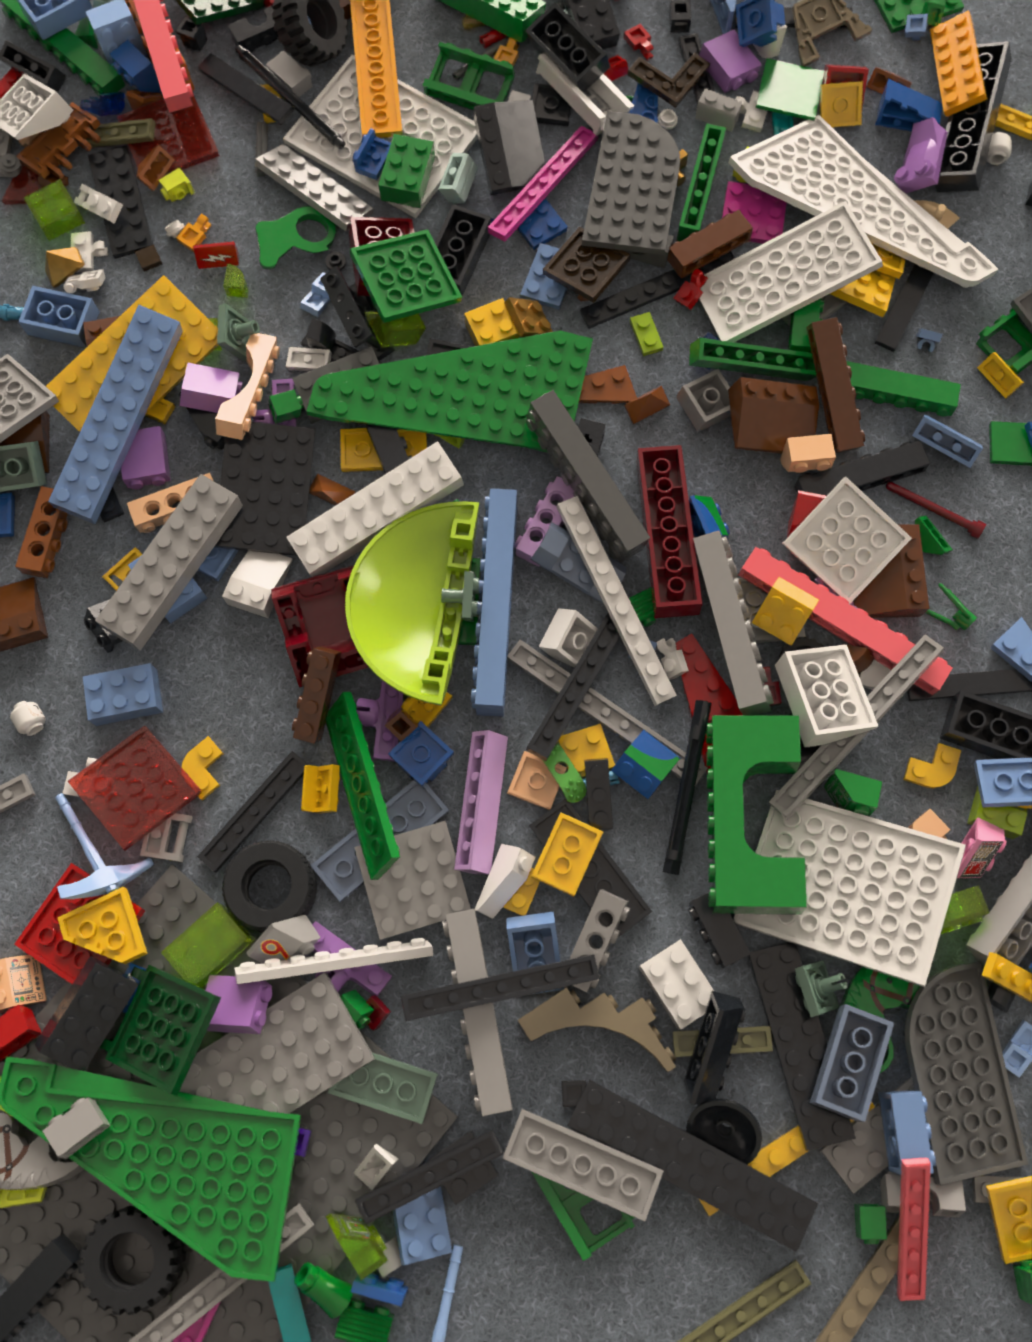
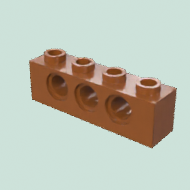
(34, 541)

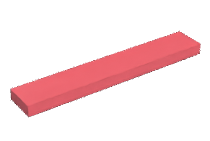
(913, 1229)

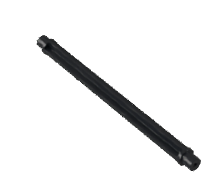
(286, 93)

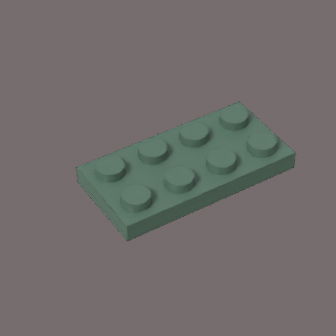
(390, 1088)

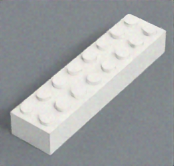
(363, 515)

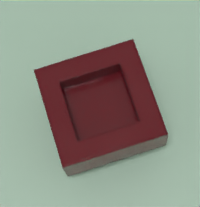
(379, 1014)

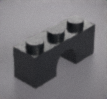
(253, 36)

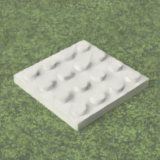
(846, 540)

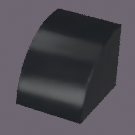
(320, 335)
(1000, 997)

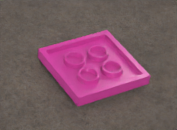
(759, 208)

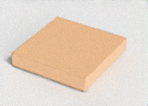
(535, 782)

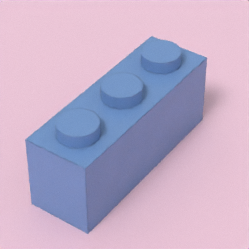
(947, 440)

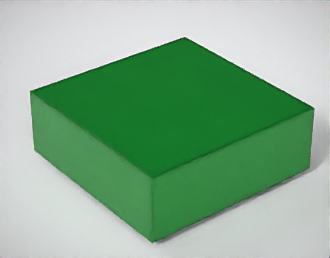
(934, 12)

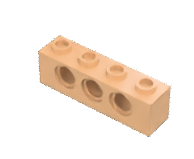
(162, 500)

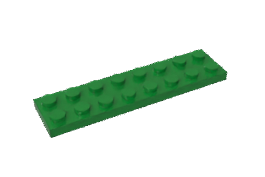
(362, 787)

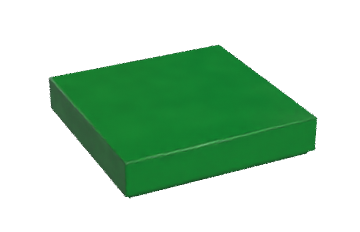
(1009, 444)

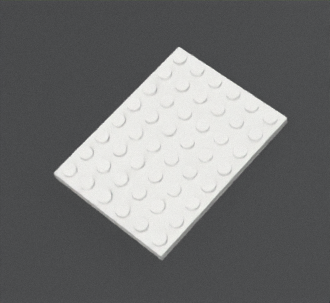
(420, 118)
(870, 888)

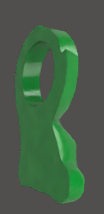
(280, 236)

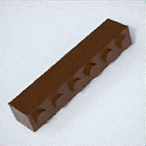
(835, 385)

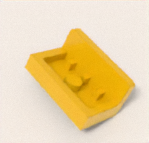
(424, 711)
(320, 788)

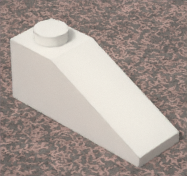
(505, 878)

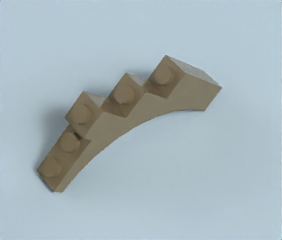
(632, 1022)

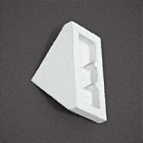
(375, 1166)

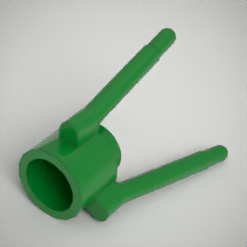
(962, 617)

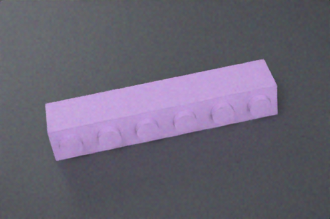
(481, 802)

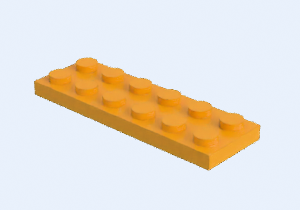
(958, 64)

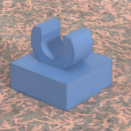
(916, 26)
(928, 336)

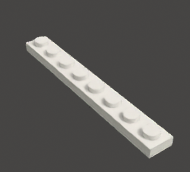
(324, 961)

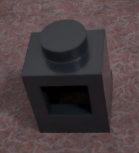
(680, 16)
(190, 38)

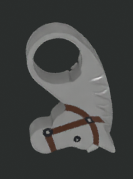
(29, 1165)

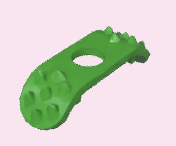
(570, 782)

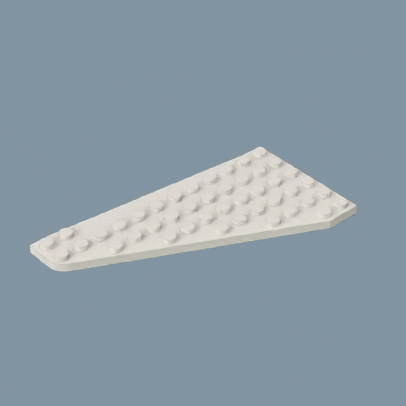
(819, 170)

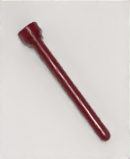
(974, 527)

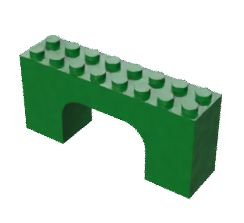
(739, 876)

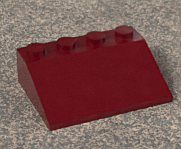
(370, 230)

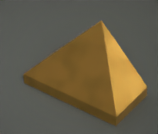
(62, 264)

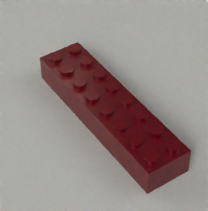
(669, 525)

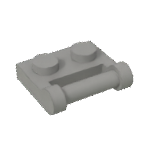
(157, 841)

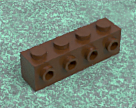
(709, 243)
(317, 694)

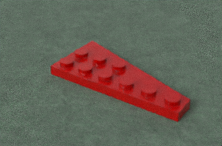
(705, 684)

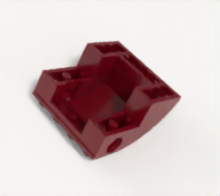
(315, 616)

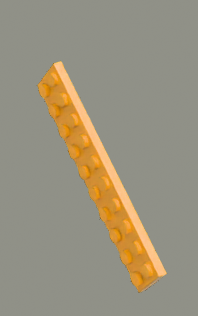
(376, 67)

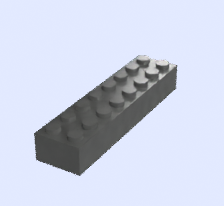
(586, 477)

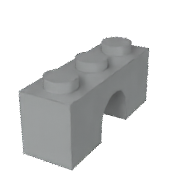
(946, 1199)

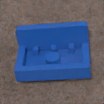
(371, 155)

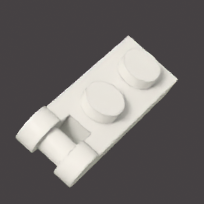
(98, 203)

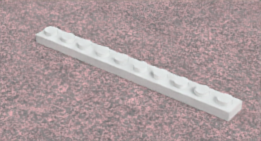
(616, 601)

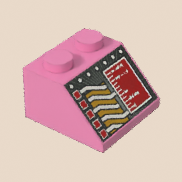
(982, 845)

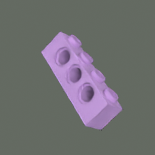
(544, 509)

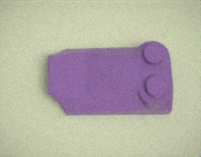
(922, 157)

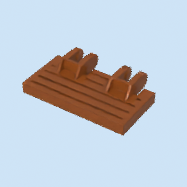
(44, 151)

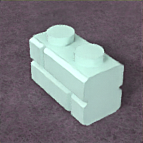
(458, 178)

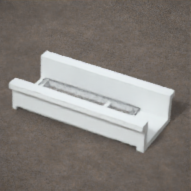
(591, 104)

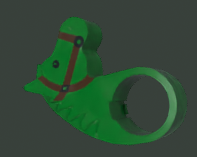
(879, 992)

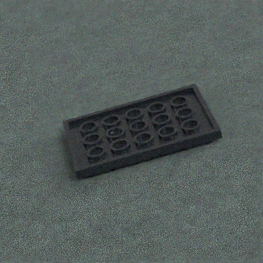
(273, 483)

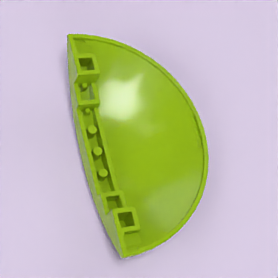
(397, 602)

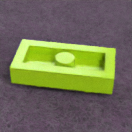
(646, 334)

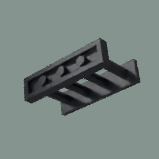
(351, 312)

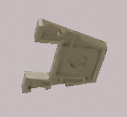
(819, 17)

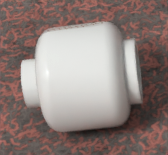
(999, 148)
(27, 718)

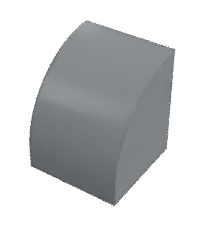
(393, 1257)

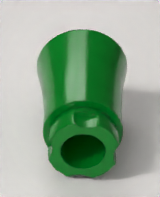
(324, 1289)

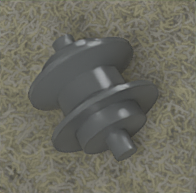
(10, 165)

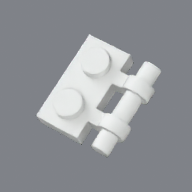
(87, 280)

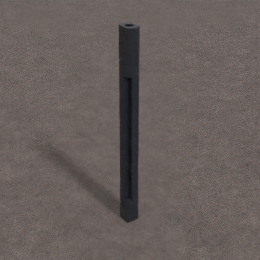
(687, 786)

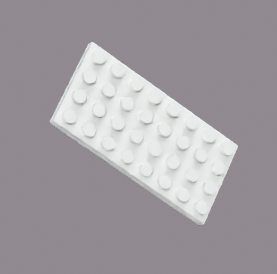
(788, 273)

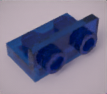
(105, 105)

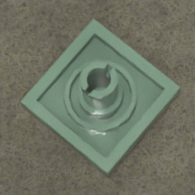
(234, 331)
(465, 596)
(819, 988)

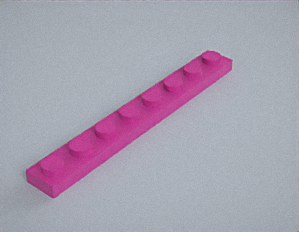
(542, 184)

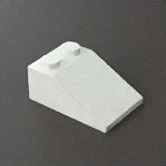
(253, 580)

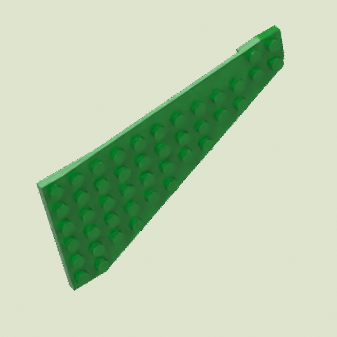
(461, 392)
(185, 1160)

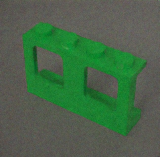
(477, 64)
(1018, 332)
(567, 1207)

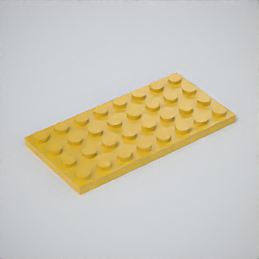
(81, 379)

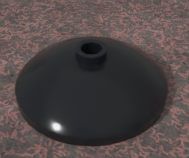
(738, 1140)

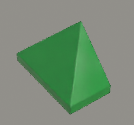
(86, 33)
(931, 538)

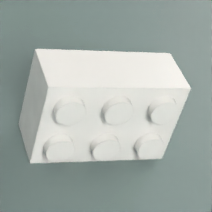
(678, 984)

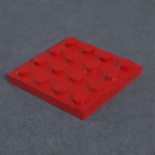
(44, 938)

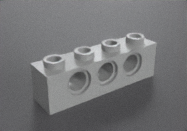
(593, 926)

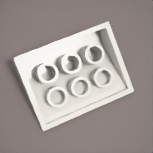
(31, 108)
(825, 694)

